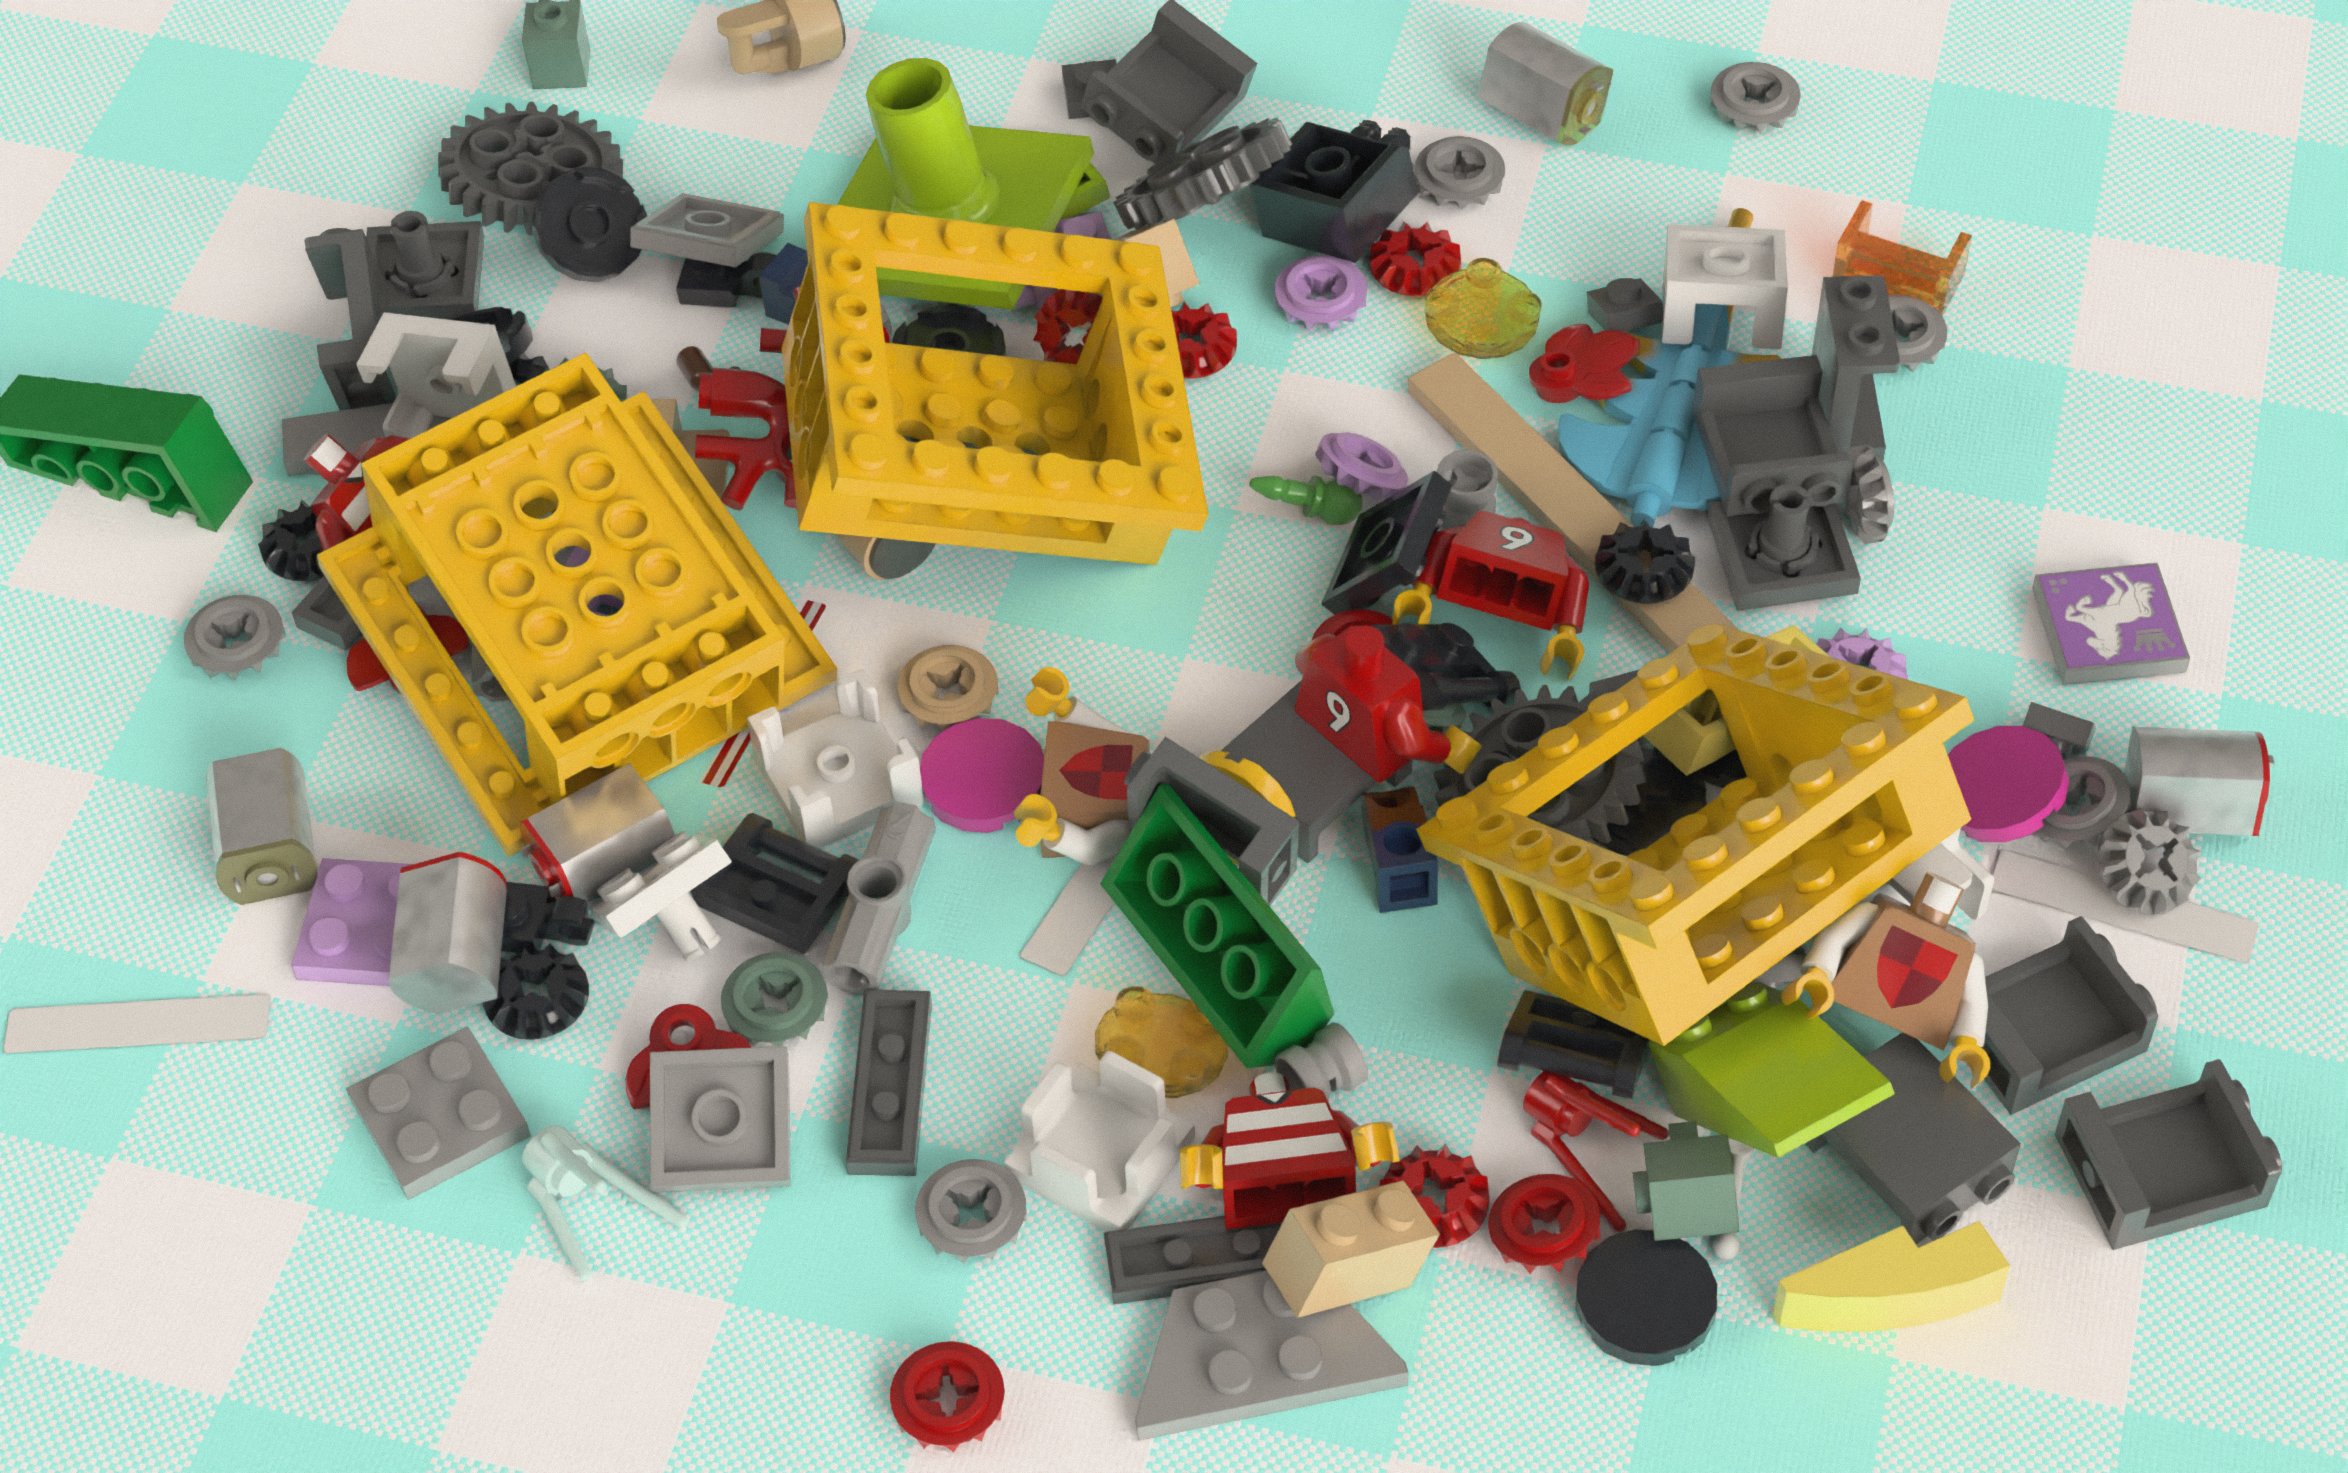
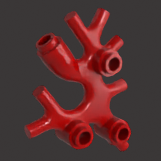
(750, 395)

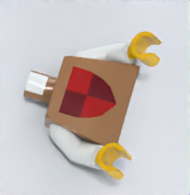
(1082, 779)
(1904, 972)

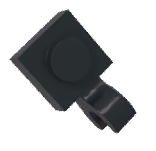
(719, 284)
(536, 916)

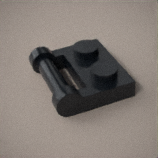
(1448, 665)
(769, 896)
(1573, 1043)

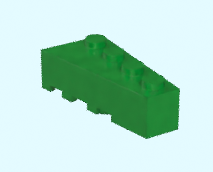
(124, 443)

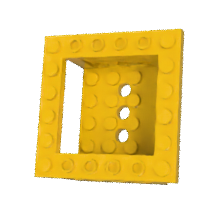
(1107, 432)
(651, 686)
(1833, 806)

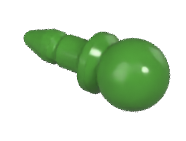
(1327, 499)

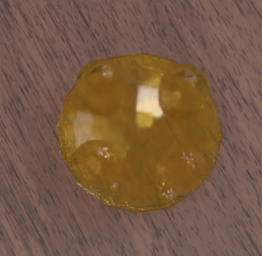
(1482, 311)
(1163, 1037)

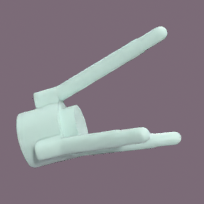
(567, 1168)

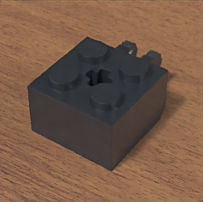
(1336, 188)

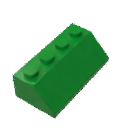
(1217, 934)

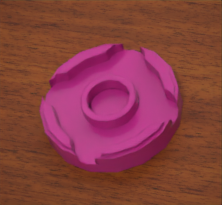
(980, 773)
(2008, 781)

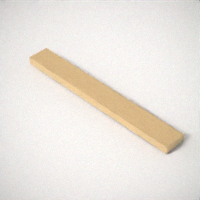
(1547, 486)

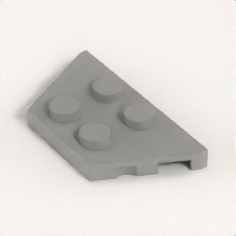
(1243, 1354)

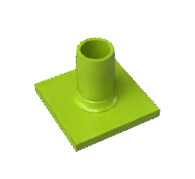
(943, 168)

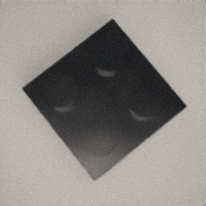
(1388, 545)

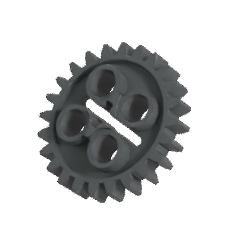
(511, 156)
(1202, 173)
(1514, 730)

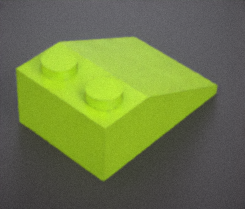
(1766, 1073)

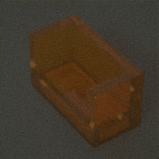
(1904, 268)

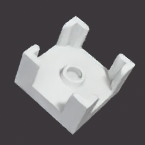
(1725, 269)
(437, 367)
(837, 769)

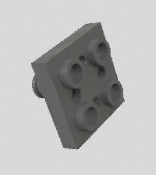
(430, 262)
(1784, 542)

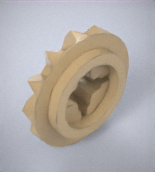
(942, 668)

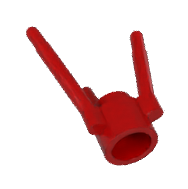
(1568, 1108)

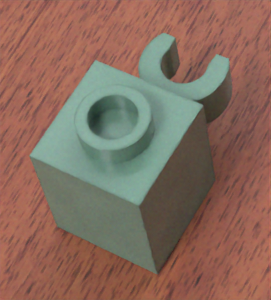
(556, 44)
(1688, 1185)

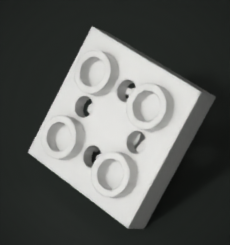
(664, 891)

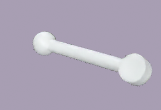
(1728, 1245)

